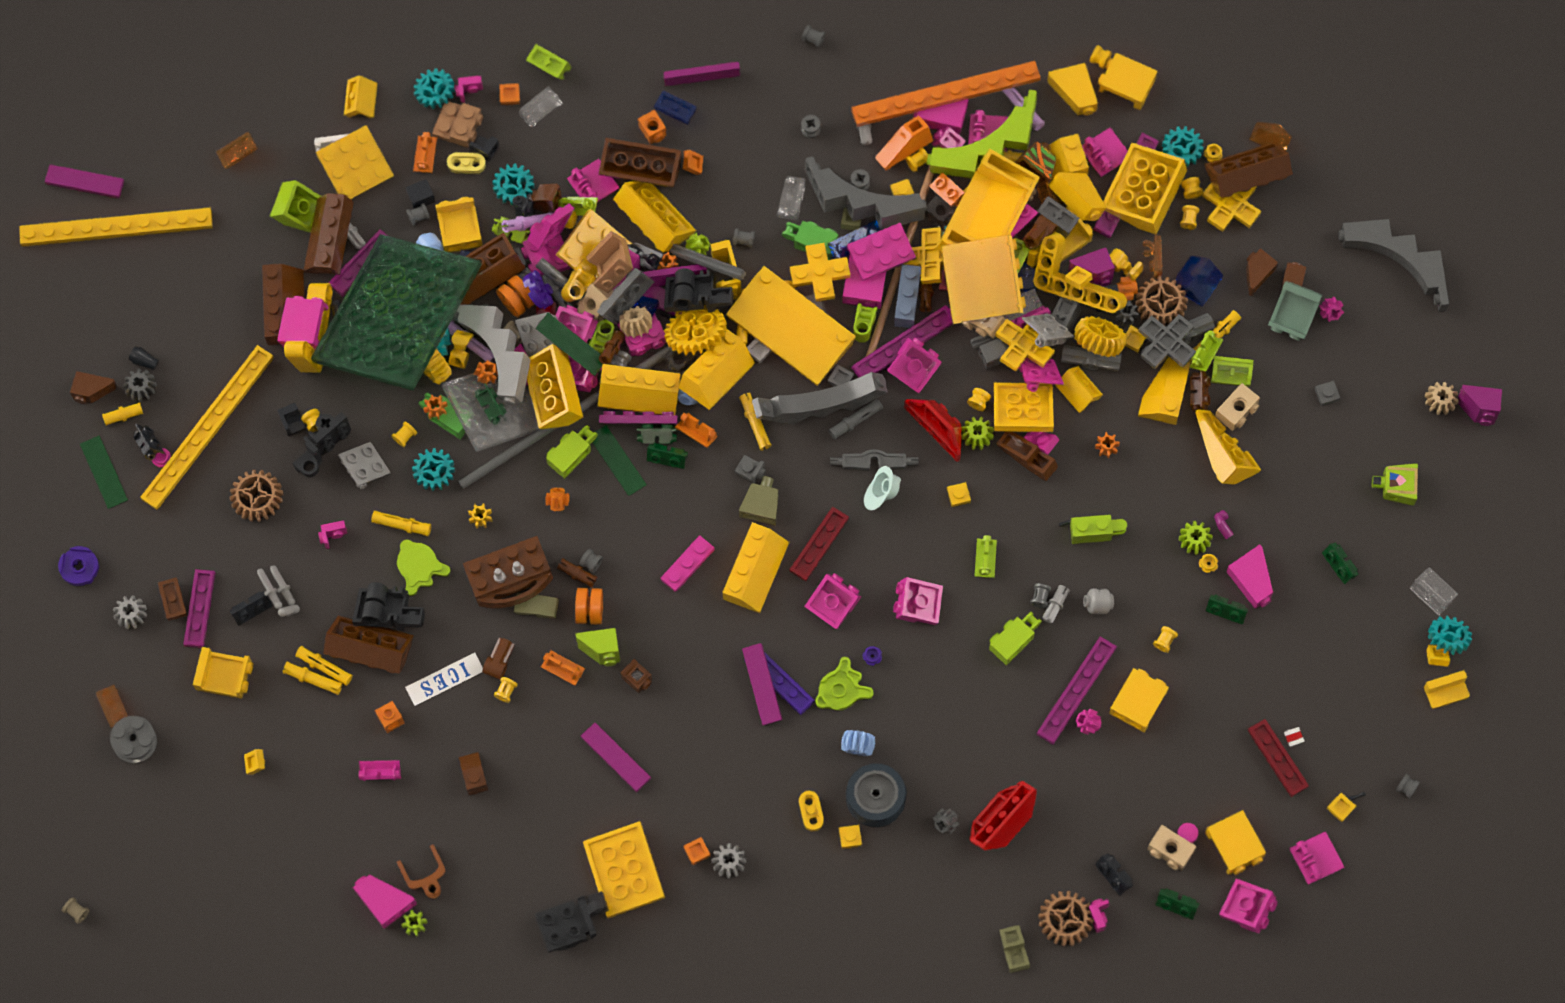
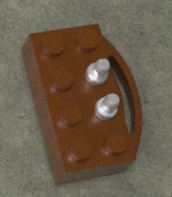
(509, 572)

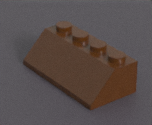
(640, 162)
(1249, 169)
(328, 234)
(498, 264)
(278, 284)
(368, 645)

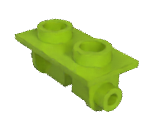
(581, 204)
(517, 236)
(1206, 352)
(985, 557)

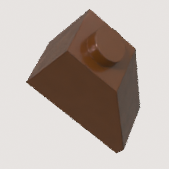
(547, 197)
(1259, 269)
(90, 387)
(473, 773)

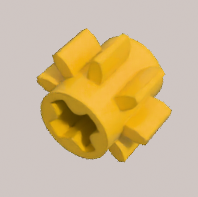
(476, 519)

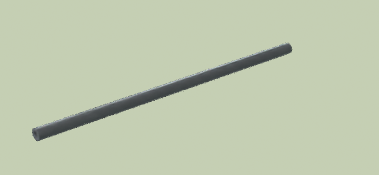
(541, 433)

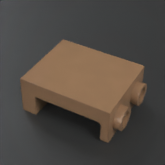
(612, 261)

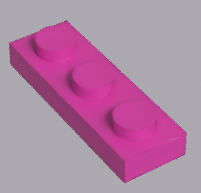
(687, 563)

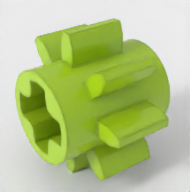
(698, 243)
(413, 917)

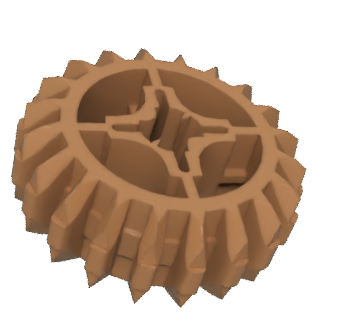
(1176, 299)
(242, 491)
(1074, 922)

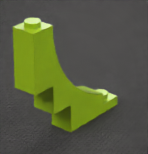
(1011, 134)

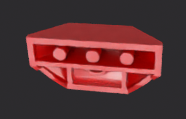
(937, 423)
(1003, 817)

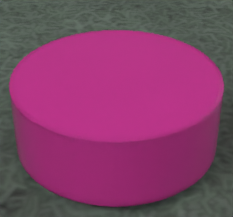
(1188, 832)

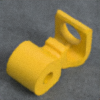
(1121, 262)
(458, 355)

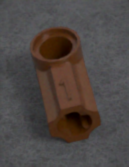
(1042, 228)
(497, 663)

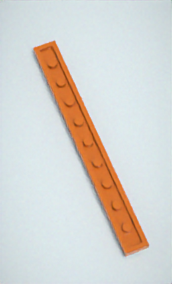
(945, 93)

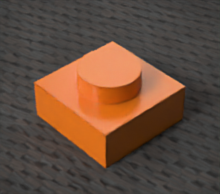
(509, 94)
(693, 162)
(696, 851)

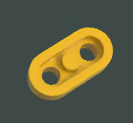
(811, 811)

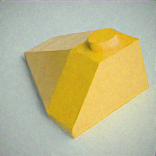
(1165, 393)
(1225, 456)

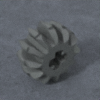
(145, 380)

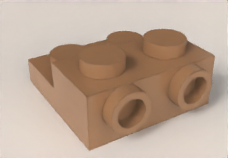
(458, 123)

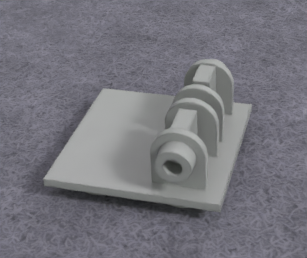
(1049, 330)
(531, 338)
(364, 464)

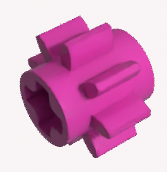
(1331, 309)
(1088, 721)

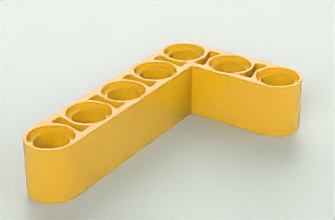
(1054, 278)
(300, 352)

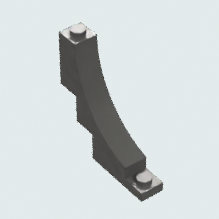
(837, 194)
(1424, 266)
(821, 403)

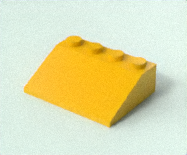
(1145, 187)

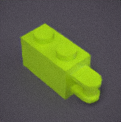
(570, 451)
(1095, 528)
(1013, 638)

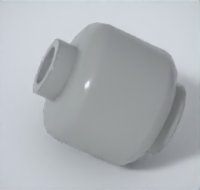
(1098, 601)

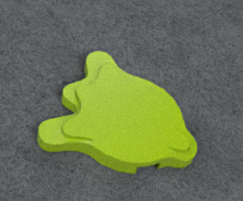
(418, 565)
(841, 688)

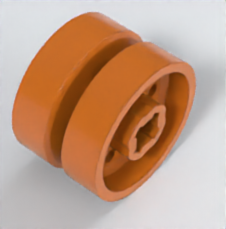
(515, 296)
(589, 606)

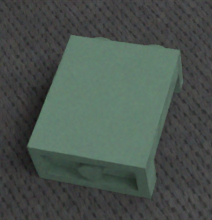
(1295, 310)

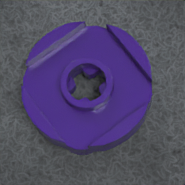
(540, 292)
(84, 575)

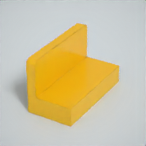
(360, 97)
(1078, 389)
(1447, 689)

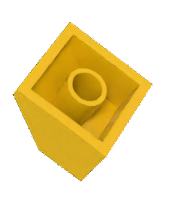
(1069, 155)

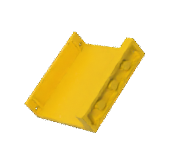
(983, 278)

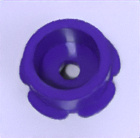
(877, 655)

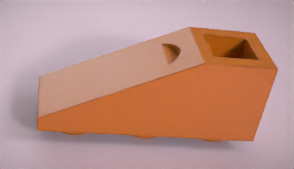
(905, 142)

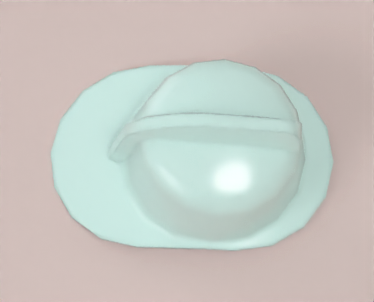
(882, 488)

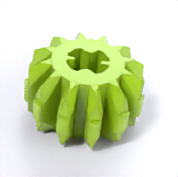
(977, 440)
(1201, 533)

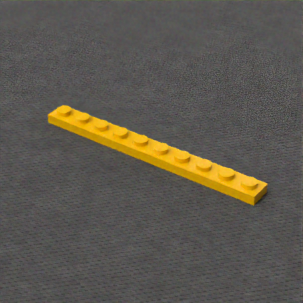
(116, 227)
(207, 427)

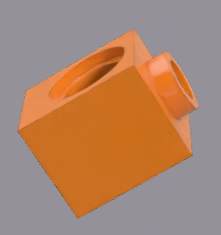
(649, 120)
(389, 717)

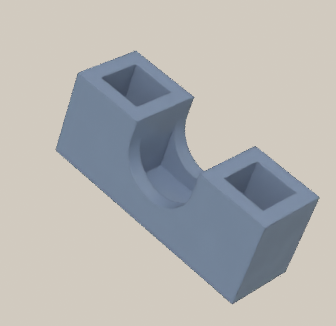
(907, 296)

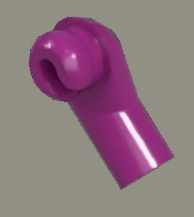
(1222, 525)

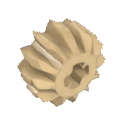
(635, 321)
(1448, 402)

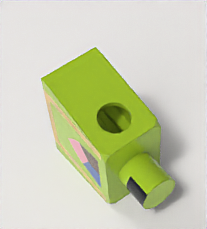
(1398, 483)

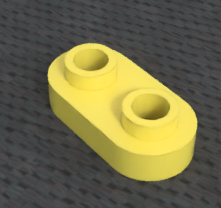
(466, 162)

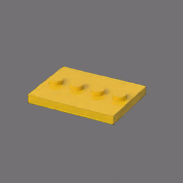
(624, 869)

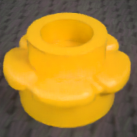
(1213, 148)
(1213, 563)

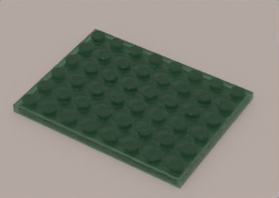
(396, 312)

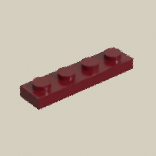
(819, 544)
(1278, 758)

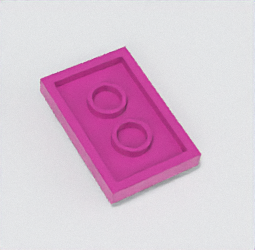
(881, 251)

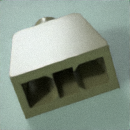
(761, 502)

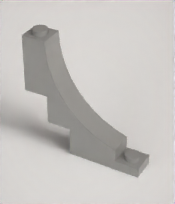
(511, 365)

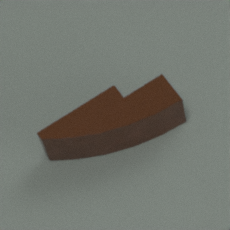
(1027, 455)

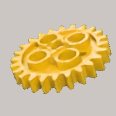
(695, 330)

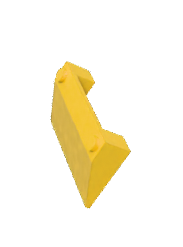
(990, 201)
(791, 325)

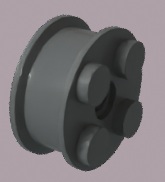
(129, 729)

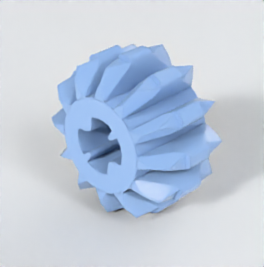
(858, 742)

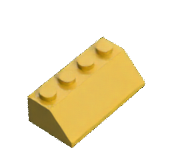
(653, 214)
(717, 370)
(553, 389)
(638, 389)
(755, 568)

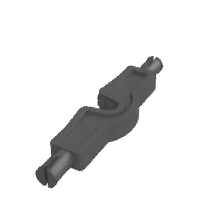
(863, 460)

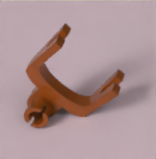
(429, 881)

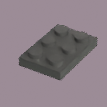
(625, 295)

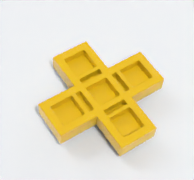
(1231, 207)
(929, 257)
(820, 272)
(1022, 346)

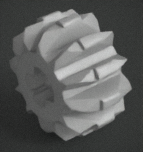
(126, 607)
(731, 867)

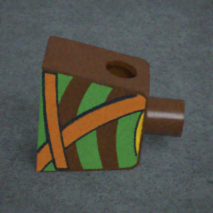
(1038, 161)

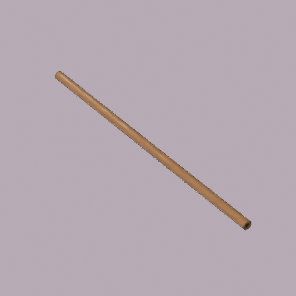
(897, 272)

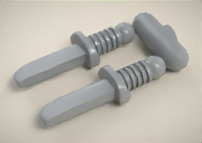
(271, 592)

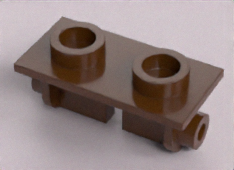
(1200, 383)

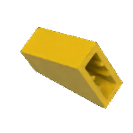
(1074, 88)
(1078, 194)

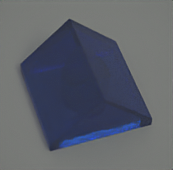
(1198, 279)

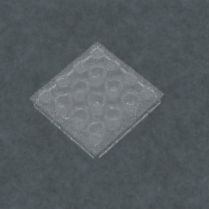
(481, 433)

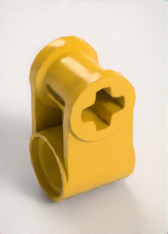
(578, 281)

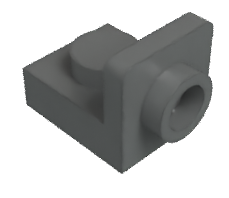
(750, 469)

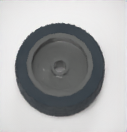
(876, 810)

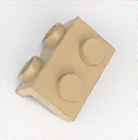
(985, 326)

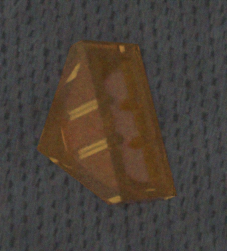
(1269, 132)

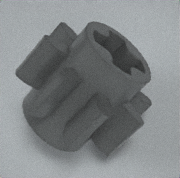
(1125, 318)
(946, 821)

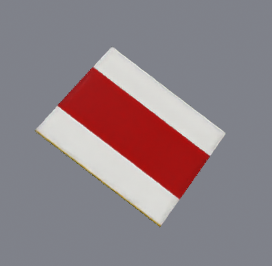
(1294, 736)

